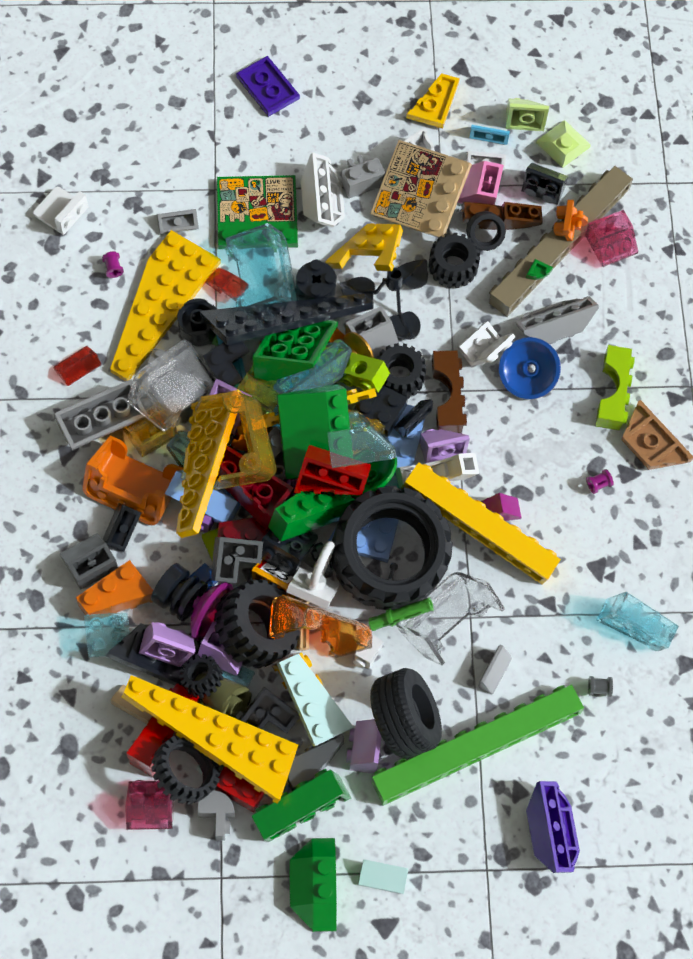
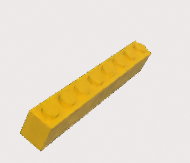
(483, 524)

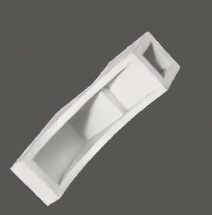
(453, 468)

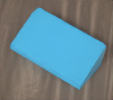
(489, 134)

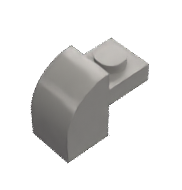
(217, 806)

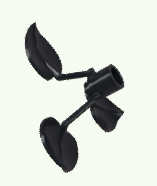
(413, 275)

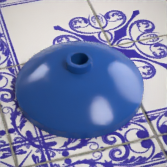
(515, 368)

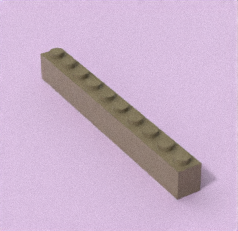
(554, 248)

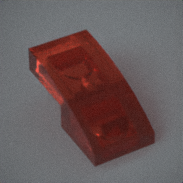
(227, 282)

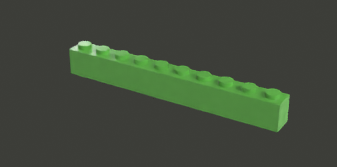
(477, 744)

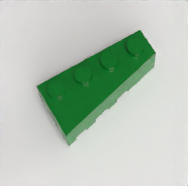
(307, 512)
(300, 804)

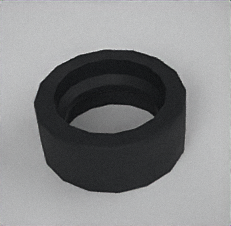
(499, 237)

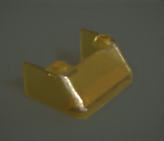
(259, 462)

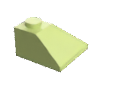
(526, 115)
(563, 143)

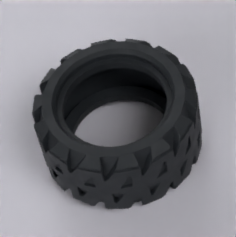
(419, 514)

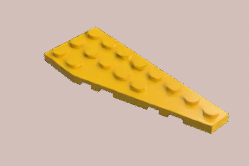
(169, 280)

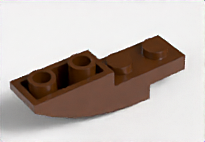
(512, 214)

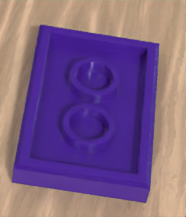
(268, 86)

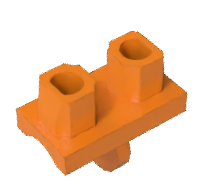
(573, 220)

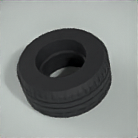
(406, 713)

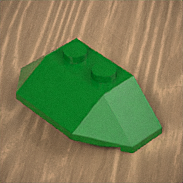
(314, 884)

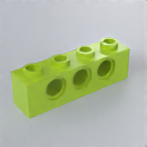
(365, 372)

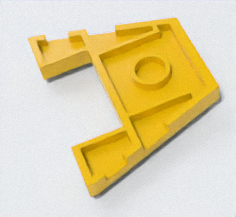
(370, 241)

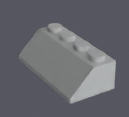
(97, 416)

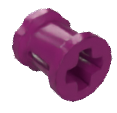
(112, 263)
(599, 481)

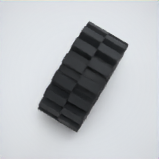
(194, 668)

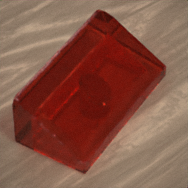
(77, 365)

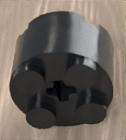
(315, 281)
(191, 325)

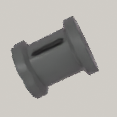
(600, 686)

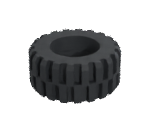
(237, 632)

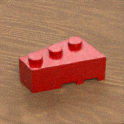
(320, 477)

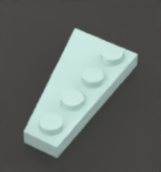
(313, 703)

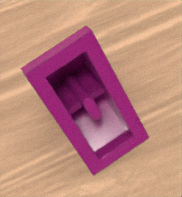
(504, 505)

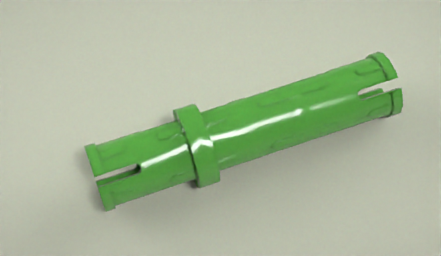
(392, 617)

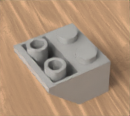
(375, 329)

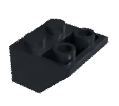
(544, 183)

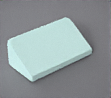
(383, 876)

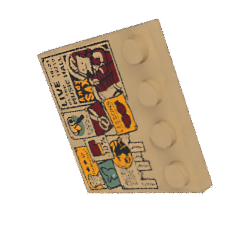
(421, 189)

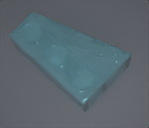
(637, 621)

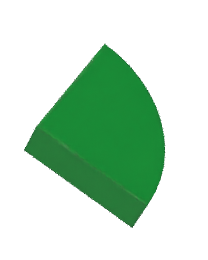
(538, 270)

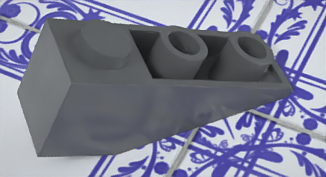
(313, 761)

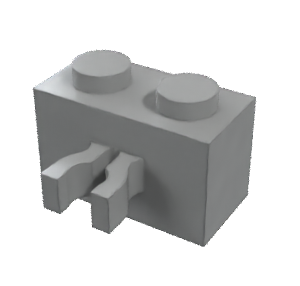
(362, 177)

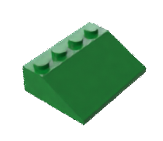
(291, 350)
(306, 419)

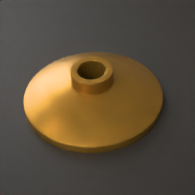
(358, 344)

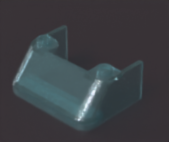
(359, 443)

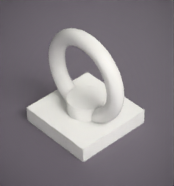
(313, 585)

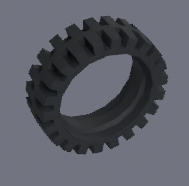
(171, 783)

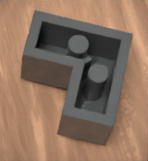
(229, 553)

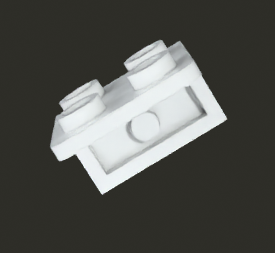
(61, 209)
(484, 345)

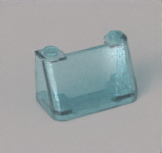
(264, 264)

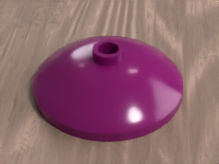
(205, 609)

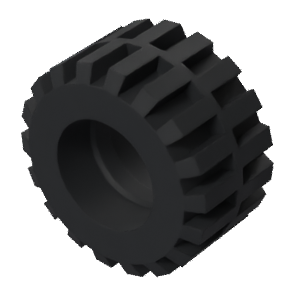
(454, 246)
(406, 358)

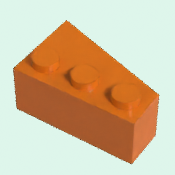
(116, 592)

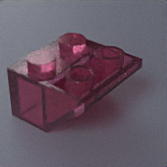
(612, 238)
(148, 806)

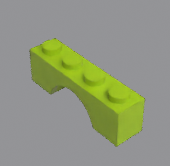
(617, 365)

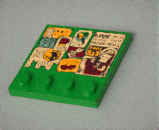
(254, 201)

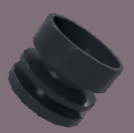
(178, 591)

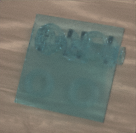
(105, 632)

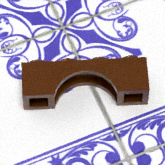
(446, 370)

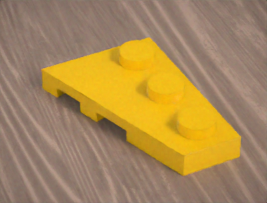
(436, 103)

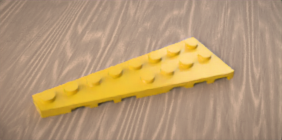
(202, 462)
(243, 748)

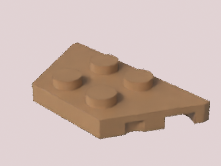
(653, 441)

